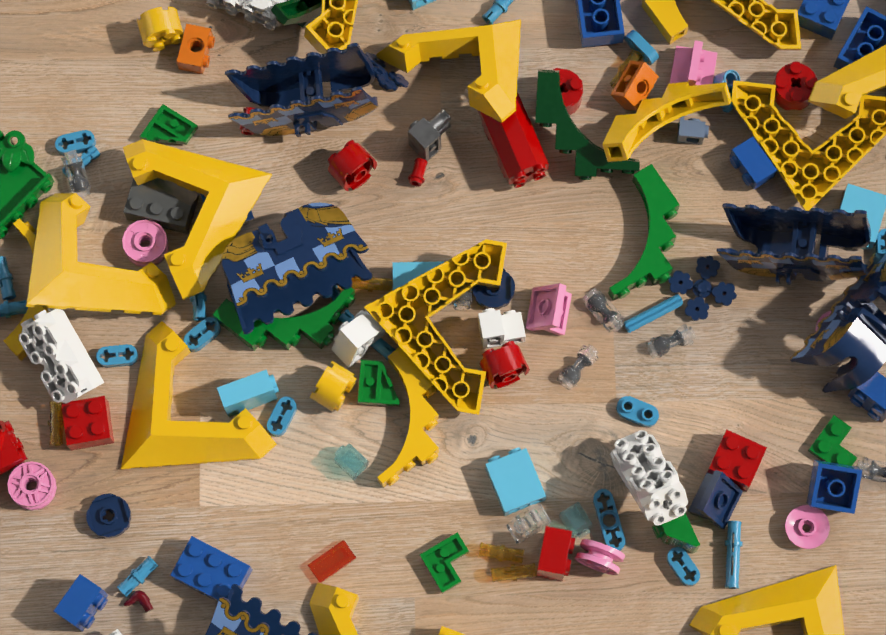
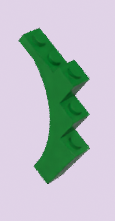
(659, 205)
(287, 331)

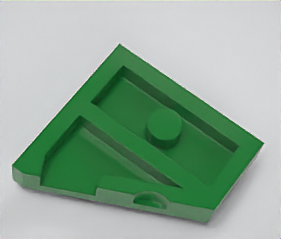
(169, 127)
(375, 385)

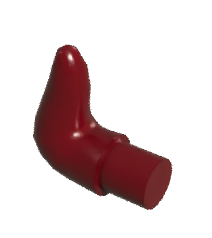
(142, 598)

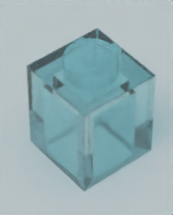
(350, 461)
(576, 520)

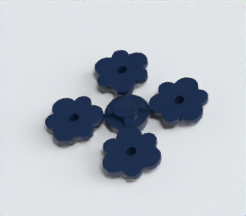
(382, 75)
(702, 288)

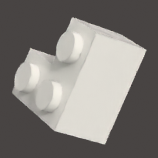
(499, 329)
(356, 337)

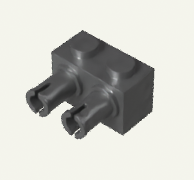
(426, 135)

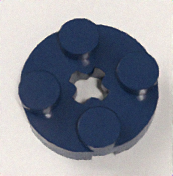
(498, 299)
(119, 522)

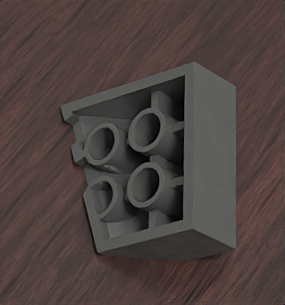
(163, 203)

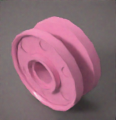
(142, 231)
(28, 473)
(599, 557)

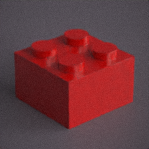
(87, 423)
(737, 459)
(554, 554)

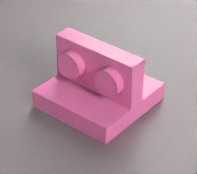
(693, 65)
(549, 309)

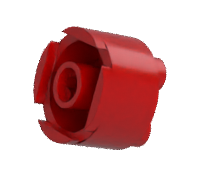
(794, 75)
(571, 89)
(351, 165)
(504, 365)

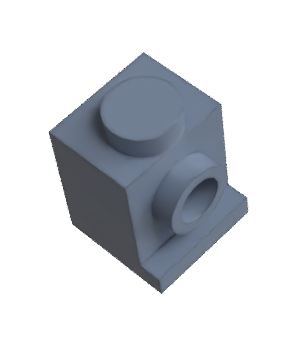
(692, 131)

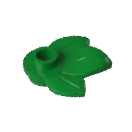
(14, 154)

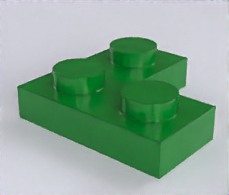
(828, 446)
(439, 560)

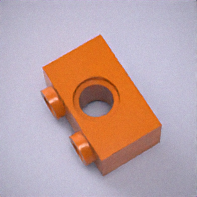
(194, 37)
(634, 85)

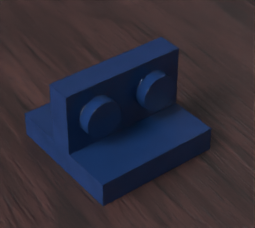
(716, 499)

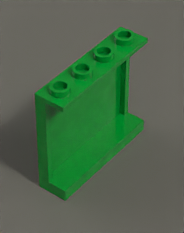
(20, 191)

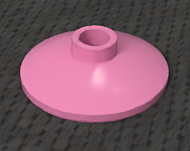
(814, 519)

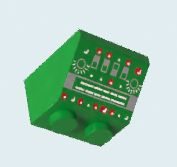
(678, 534)

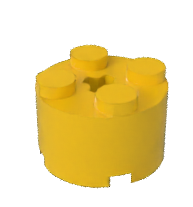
(160, 28)
(333, 386)

